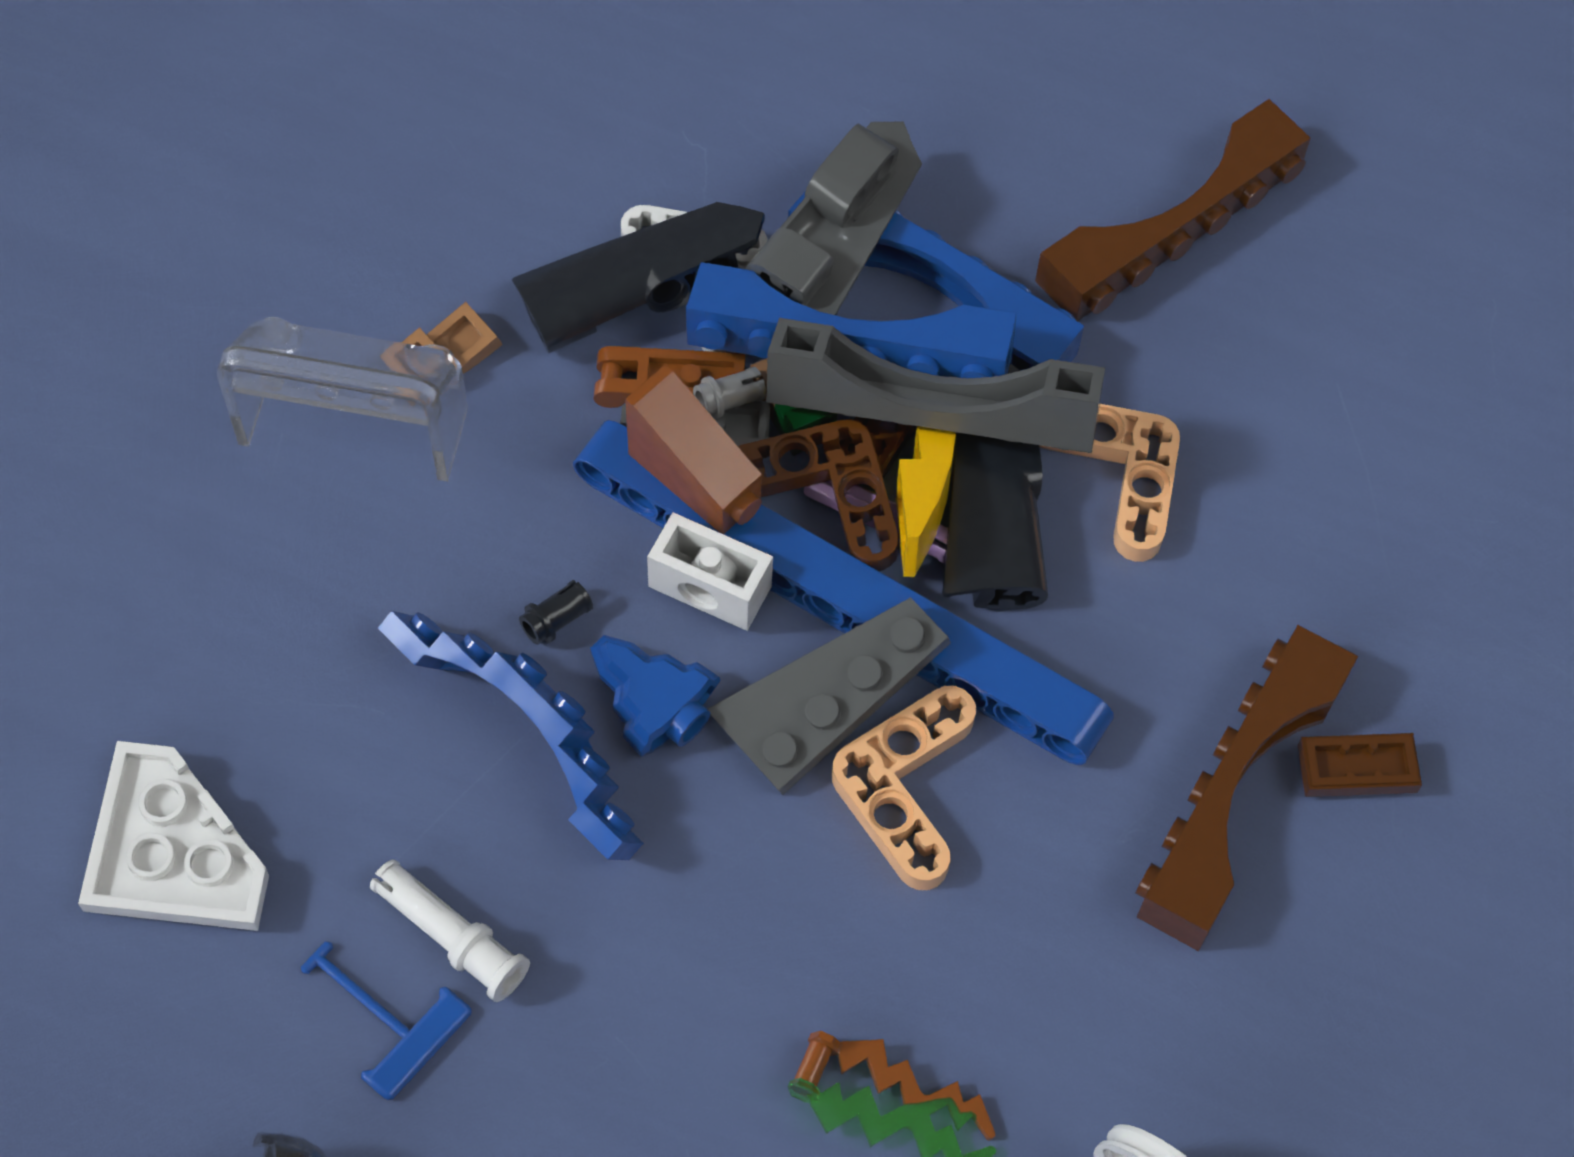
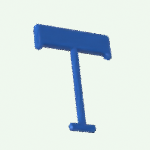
(416, 1044)

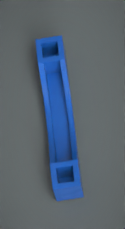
(966, 280)
(740, 312)

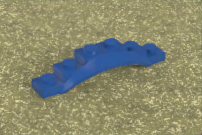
(553, 713)

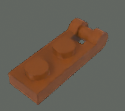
(687, 365)

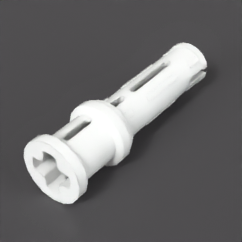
(468, 944)

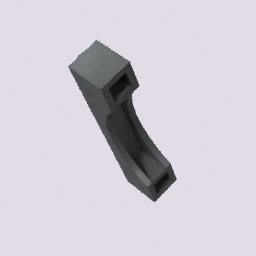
(827, 372)

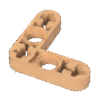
(1131, 449)
(886, 770)

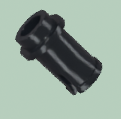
(555, 612)

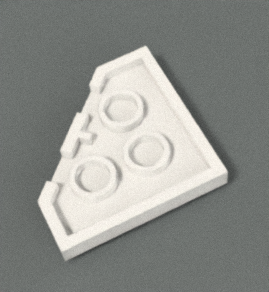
(169, 848)

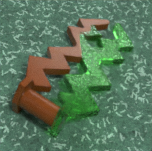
(912, 1115)

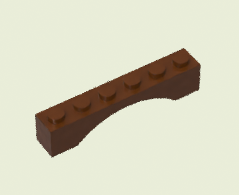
(1097, 263)
(1197, 874)

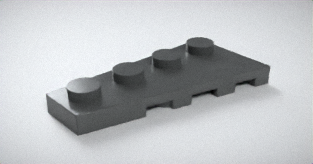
(820, 699)

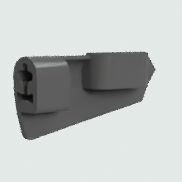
(841, 218)

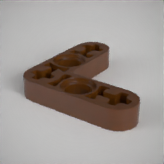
(843, 473)

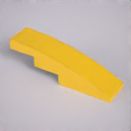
(923, 494)

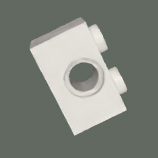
(710, 571)

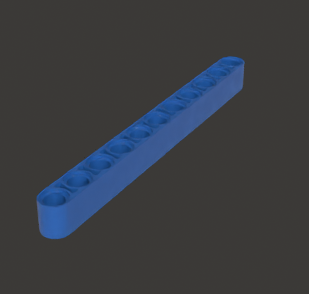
(849, 593)

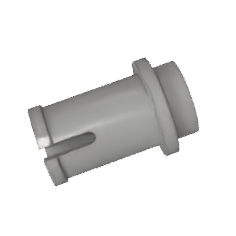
(730, 391)

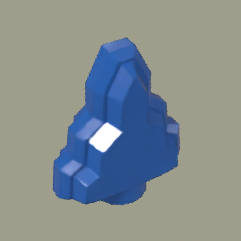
(654, 694)

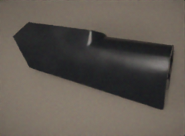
(636, 269)
(995, 524)

